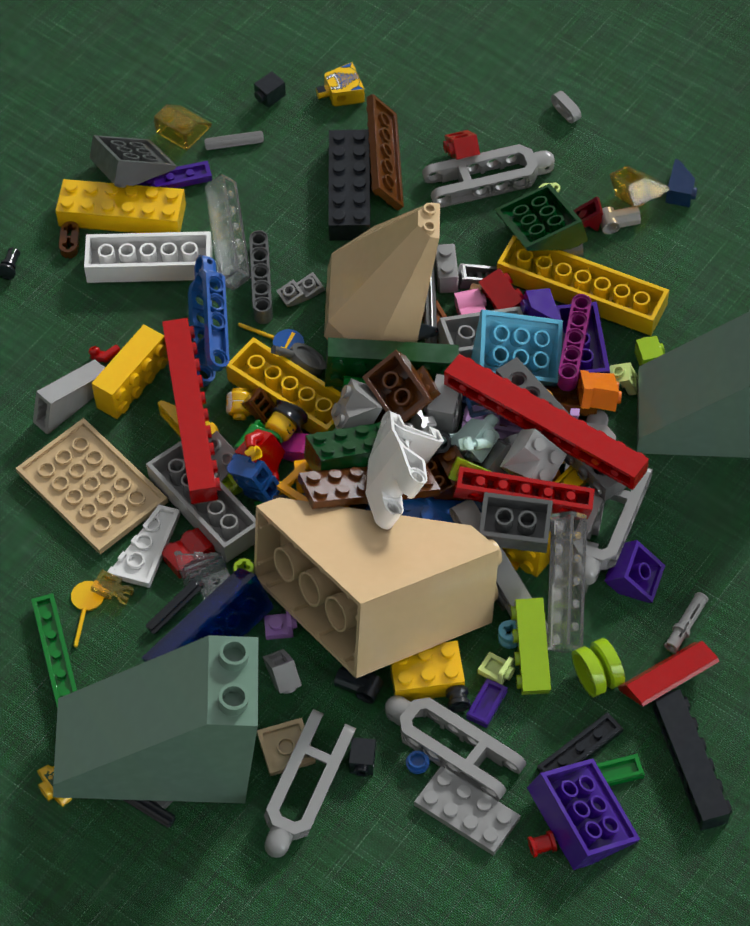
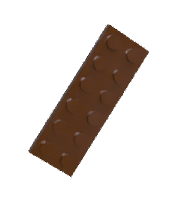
(384, 152)
(348, 487)

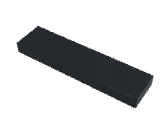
(584, 744)

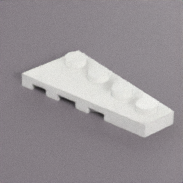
(144, 553)

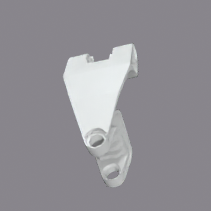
(398, 466)

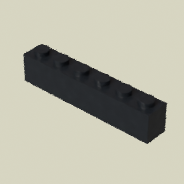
(691, 760)

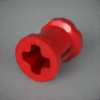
(542, 844)

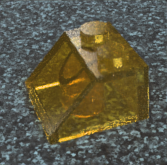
(180, 125)

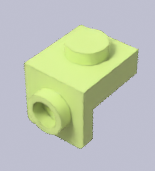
(497, 668)

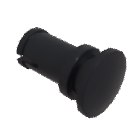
(8, 265)

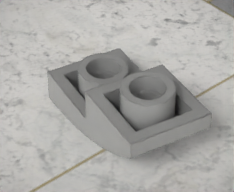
(303, 290)

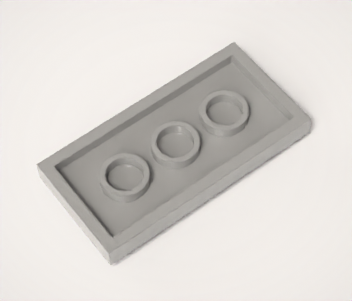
(467, 810)

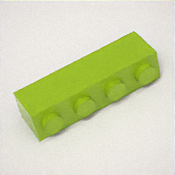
(532, 646)

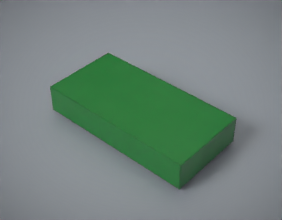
(622, 769)

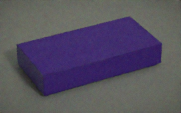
(486, 703)

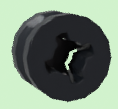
(458, 698)

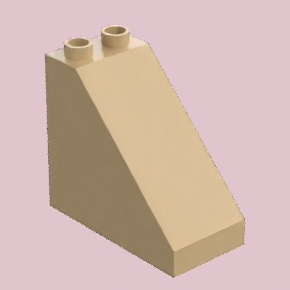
(374, 589)

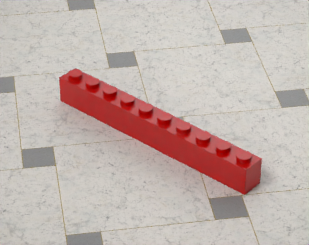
(190, 412)
(531, 412)

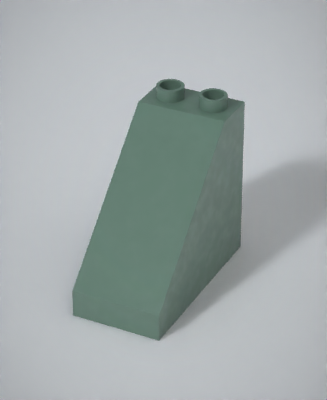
(698, 396)
(164, 728)

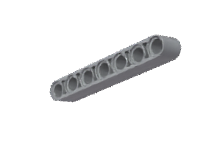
(508, 581)

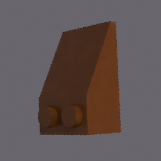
(398, 386)

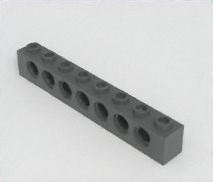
(520, 375)

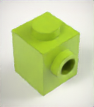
(648, 349)

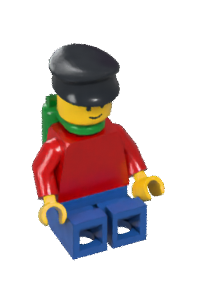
(260, 451)

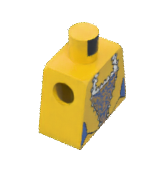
(342, 86)

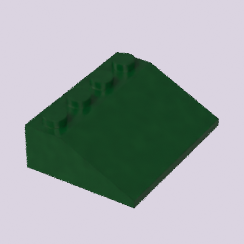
(543, 221)

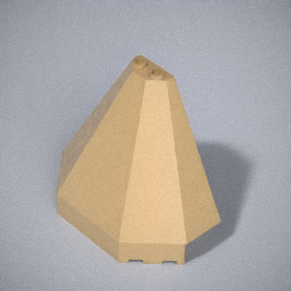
(383, 279)

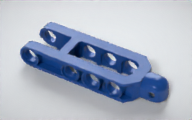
(215, 338)

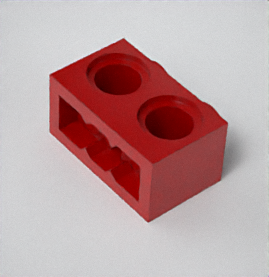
(461, 144)

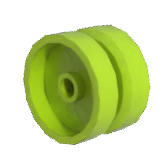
(598, 667)

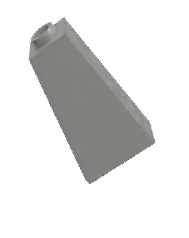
(65, 396)

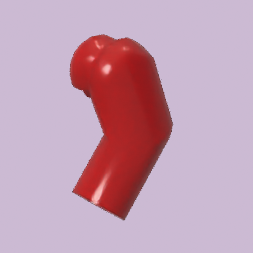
(103, 356)

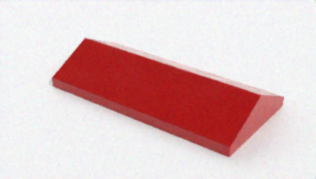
(669, 673)

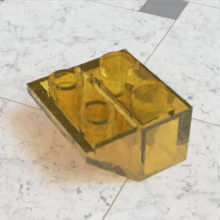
(636, 186)

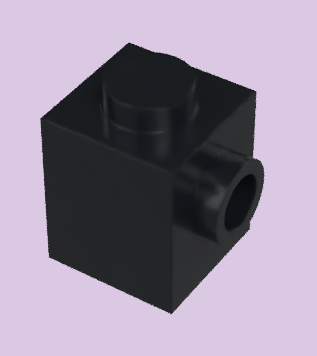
(269, 89)

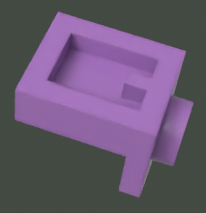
(279, 626)

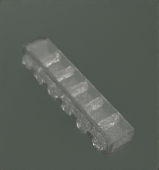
(227, 231)
(566, 581)

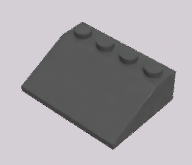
(128, 159)

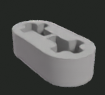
(566, 107)

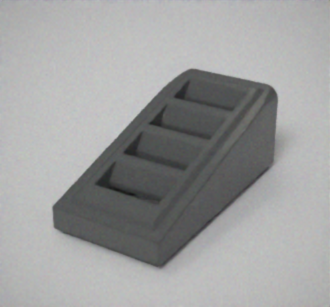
(466, 273)

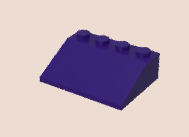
(582, 813)

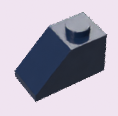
(681, 186)

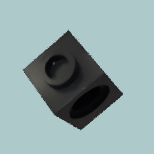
(362, 756)

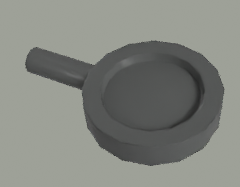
(303, 356)

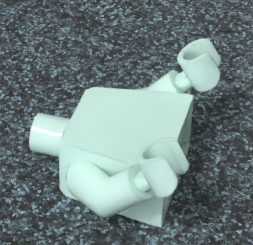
(476, 438)

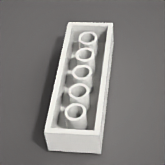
(144, 256)

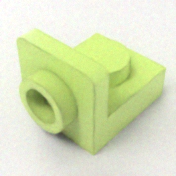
(625, 376)

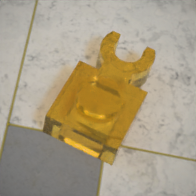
(109, 586)

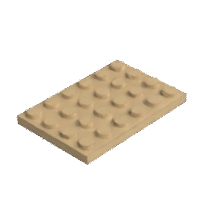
(91, 485)

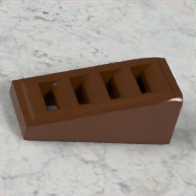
(253, 409)

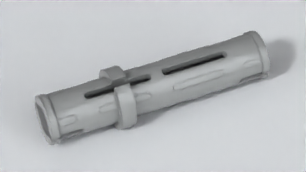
(682, 629)

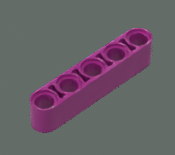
(574, 342)

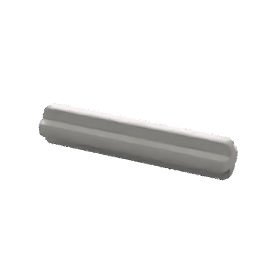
(234, 140)

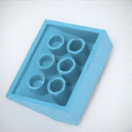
(529, 338)

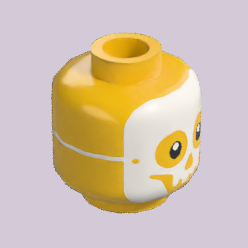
(234, 405)

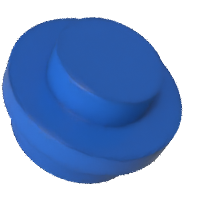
(417, 762)

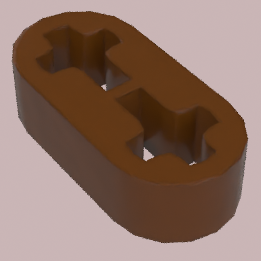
(74, 239)

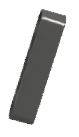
(260, 277)

